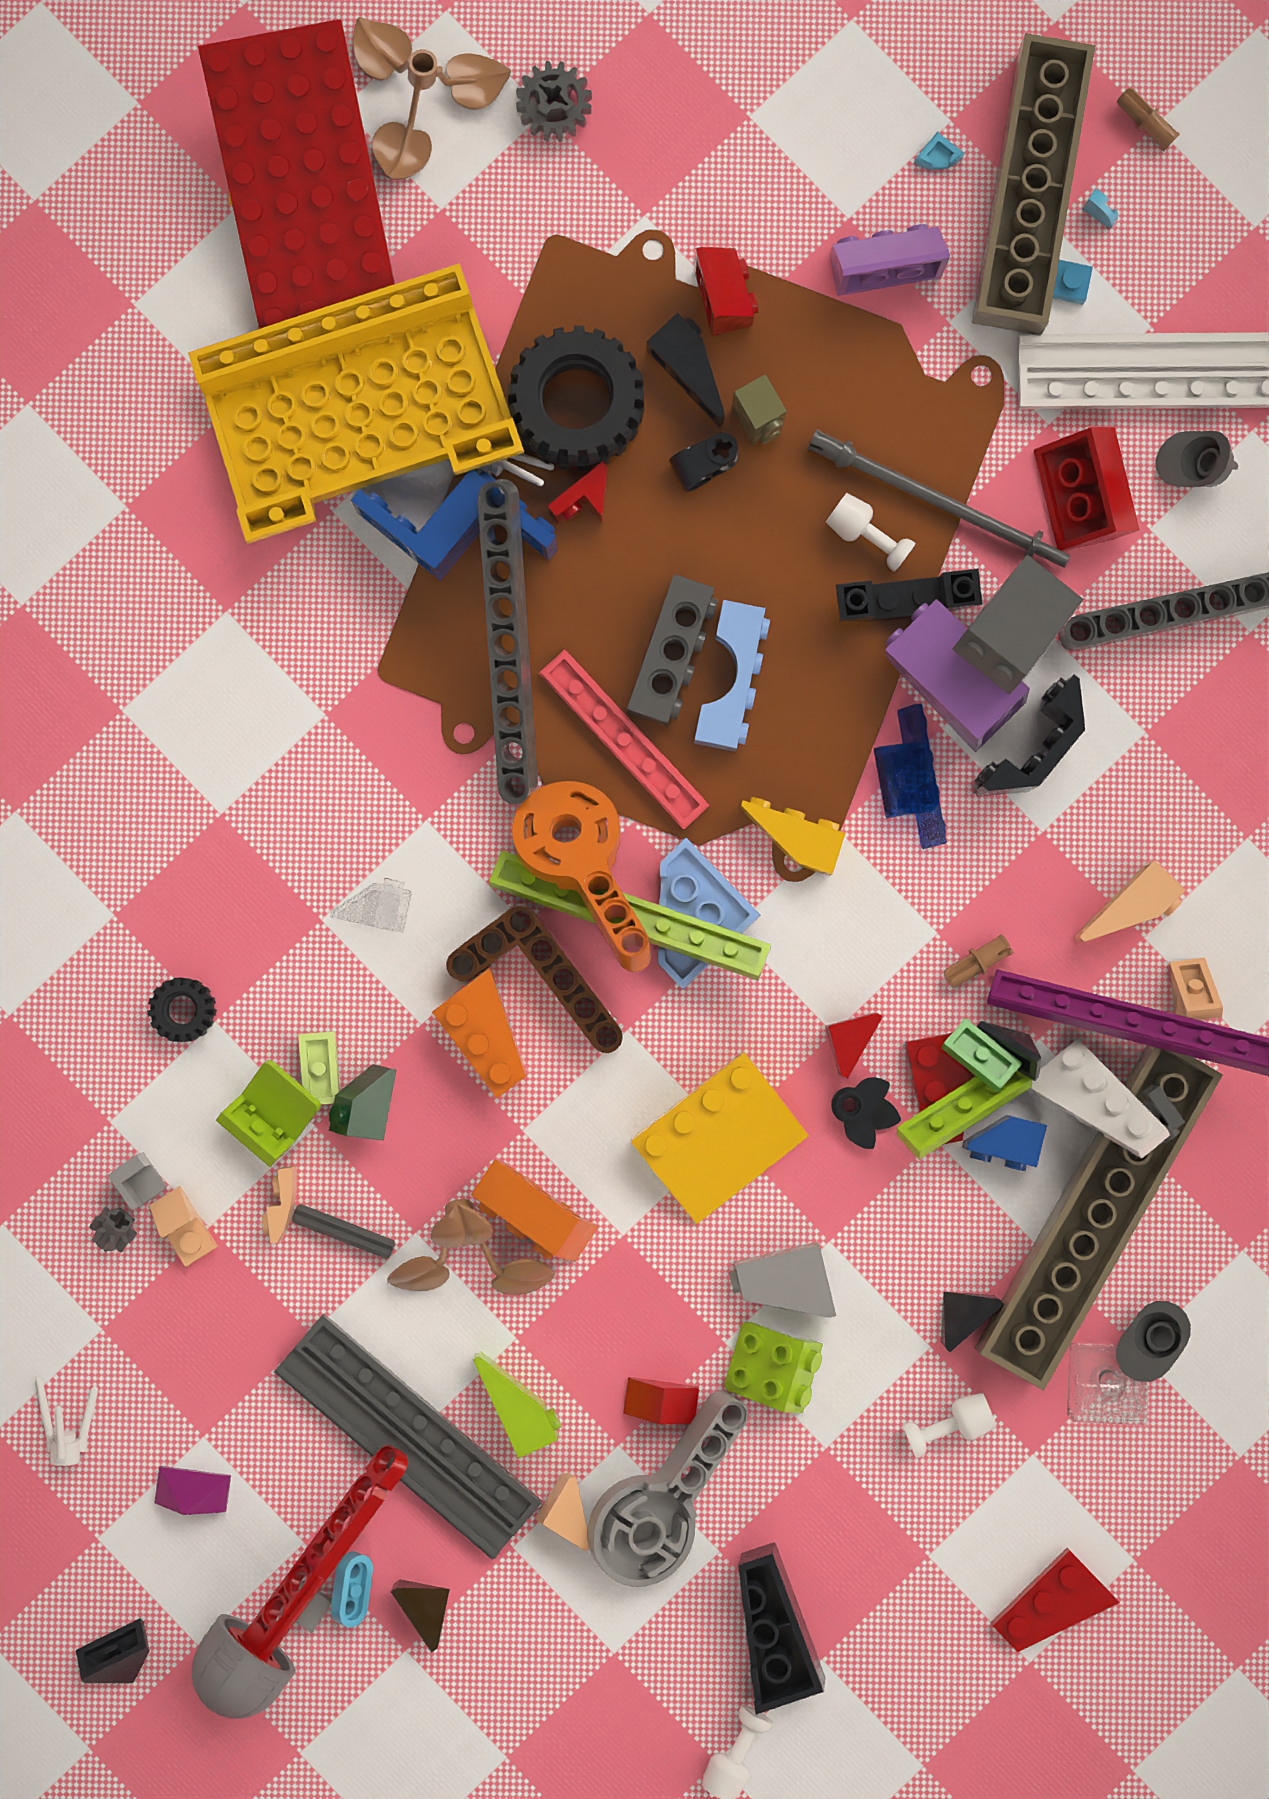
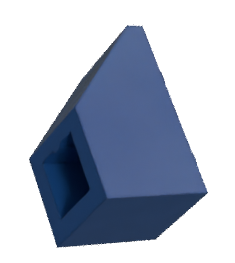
(1009, 1139)

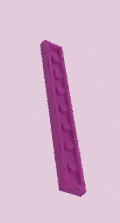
(1130, 1022)

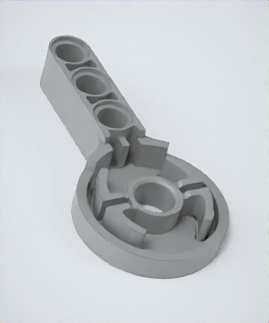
(660, 1498)

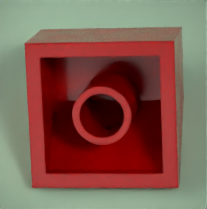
(723, 289)

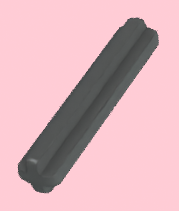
(343, 1231)

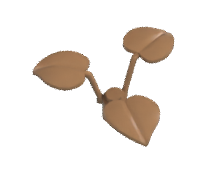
(386, 48)
(465, 1227)

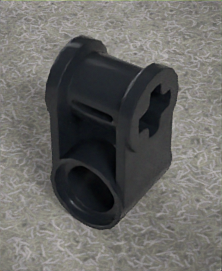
(698, 463)

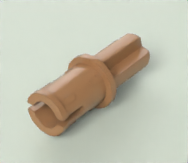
(1147, 118)
(977, 961)

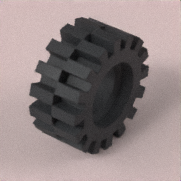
(160, 1009)

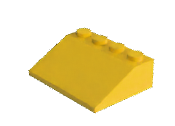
(719, 1137)

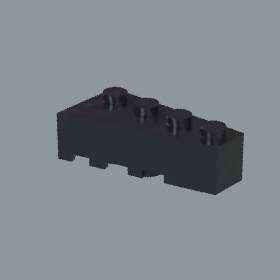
(777, 1637)

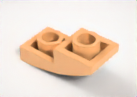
(279, 1215)

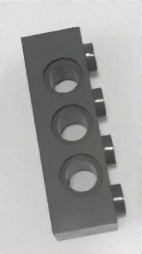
(682, 595)

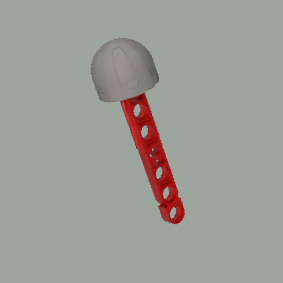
(240, 1663)

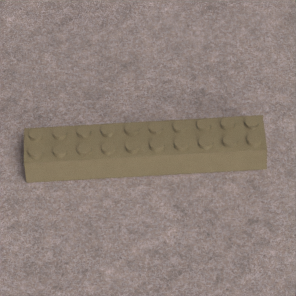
(1091, 1228)

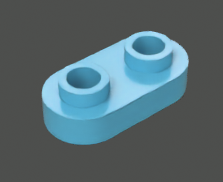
(351, 1589)

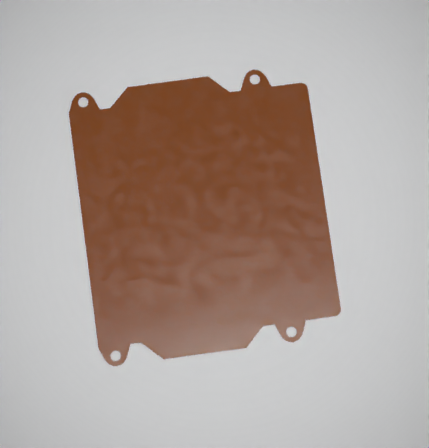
(746, 533)

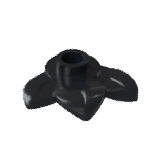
(870, 1111)

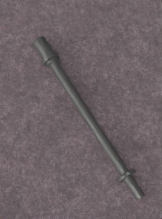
(845, 455)

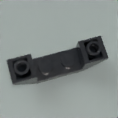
(901, 599)

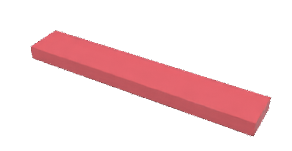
(624, 739)

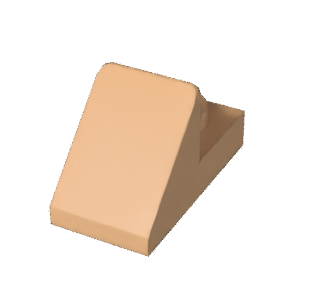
(1194, 990)
(182, 1226)

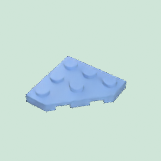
(698, 890)

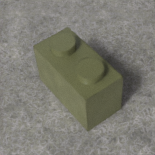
(759, 410)

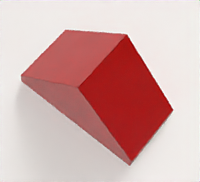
(850, 1039)
(661, 1401)

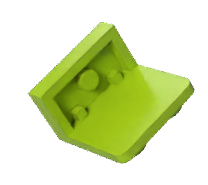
(270, 1113)
(773, 1368)

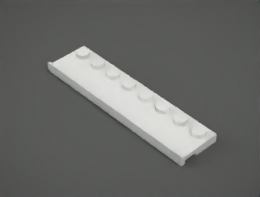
(1143, 370)

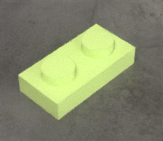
(319, 1065)

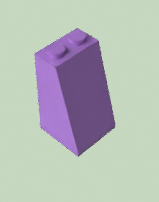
(946, 680)

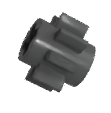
(113, 1229)

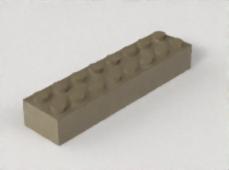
(1033, 184)

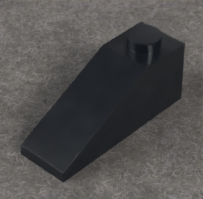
(684, 357)

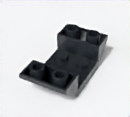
(1066, 710)

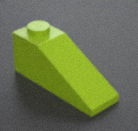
(519, 1409)

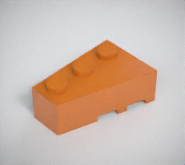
(483, 1033)
(532, 1212)

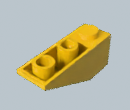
(802, 841)

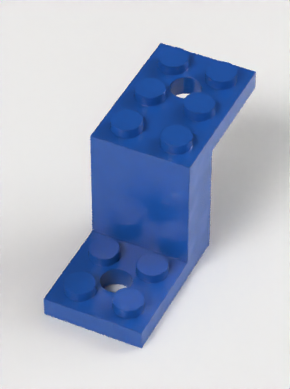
(451, 526)

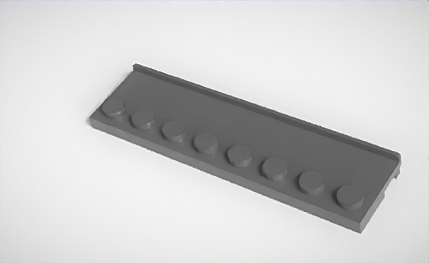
(383, 1410)

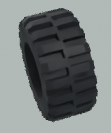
(567, 352)

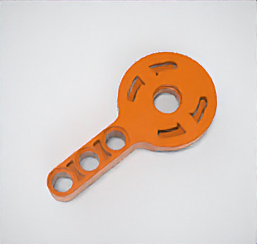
(583, 861)

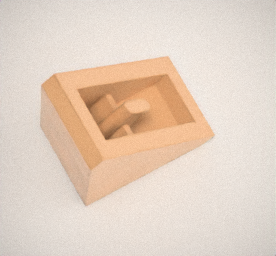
(564, 1512)

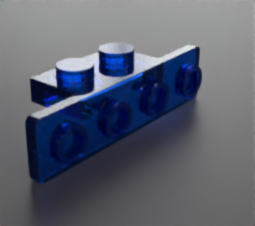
(909, 778)

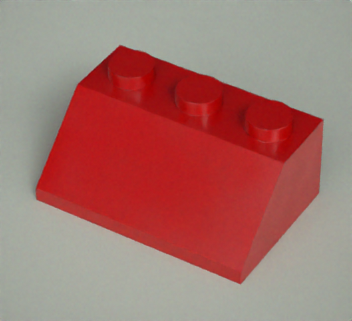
(1086, 488)

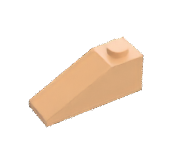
(1140, 899)

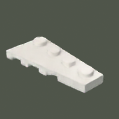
(1095, 1096)

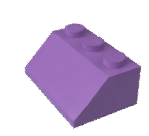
(888, 259)

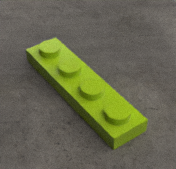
(957, 1113)

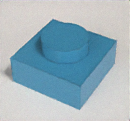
(1072, 282)

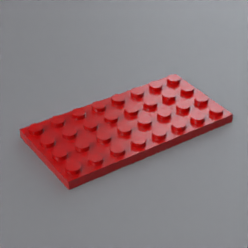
(297, 168)

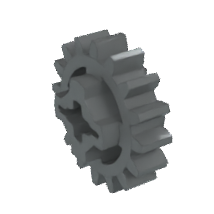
(559, 86)

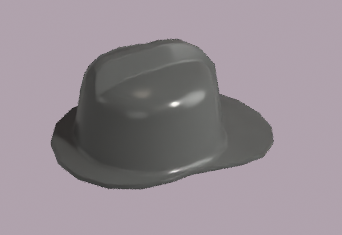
(1195, 459)
(1153, 1341)

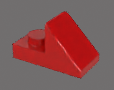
(588, 489)

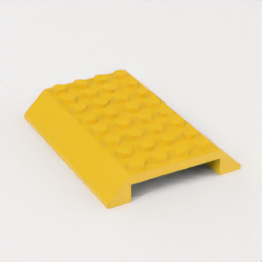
(353, 399)

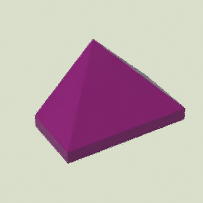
(192, 1491)

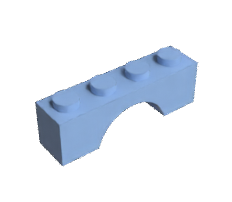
(739, 632)

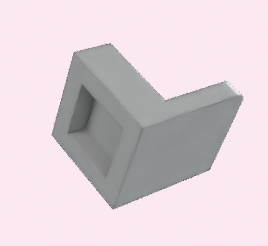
(137, 1181)

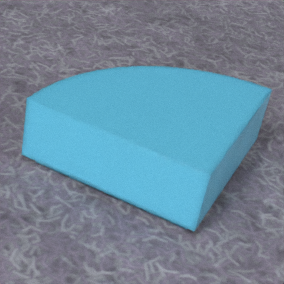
(939, 154)
(1098, 209)

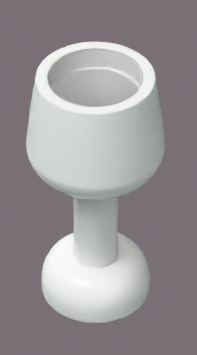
(853, 518)
(970, 1417)
(726, 1773)

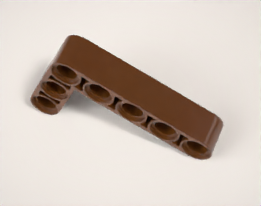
(546, 969)

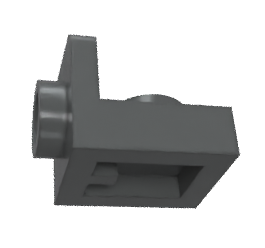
(1163, 1110)

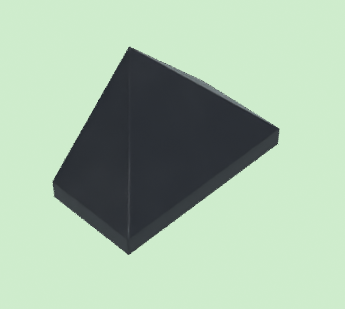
(1018, 1045)
(964, 1314)
(115, 1656)

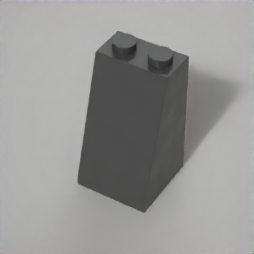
(1017, 624)

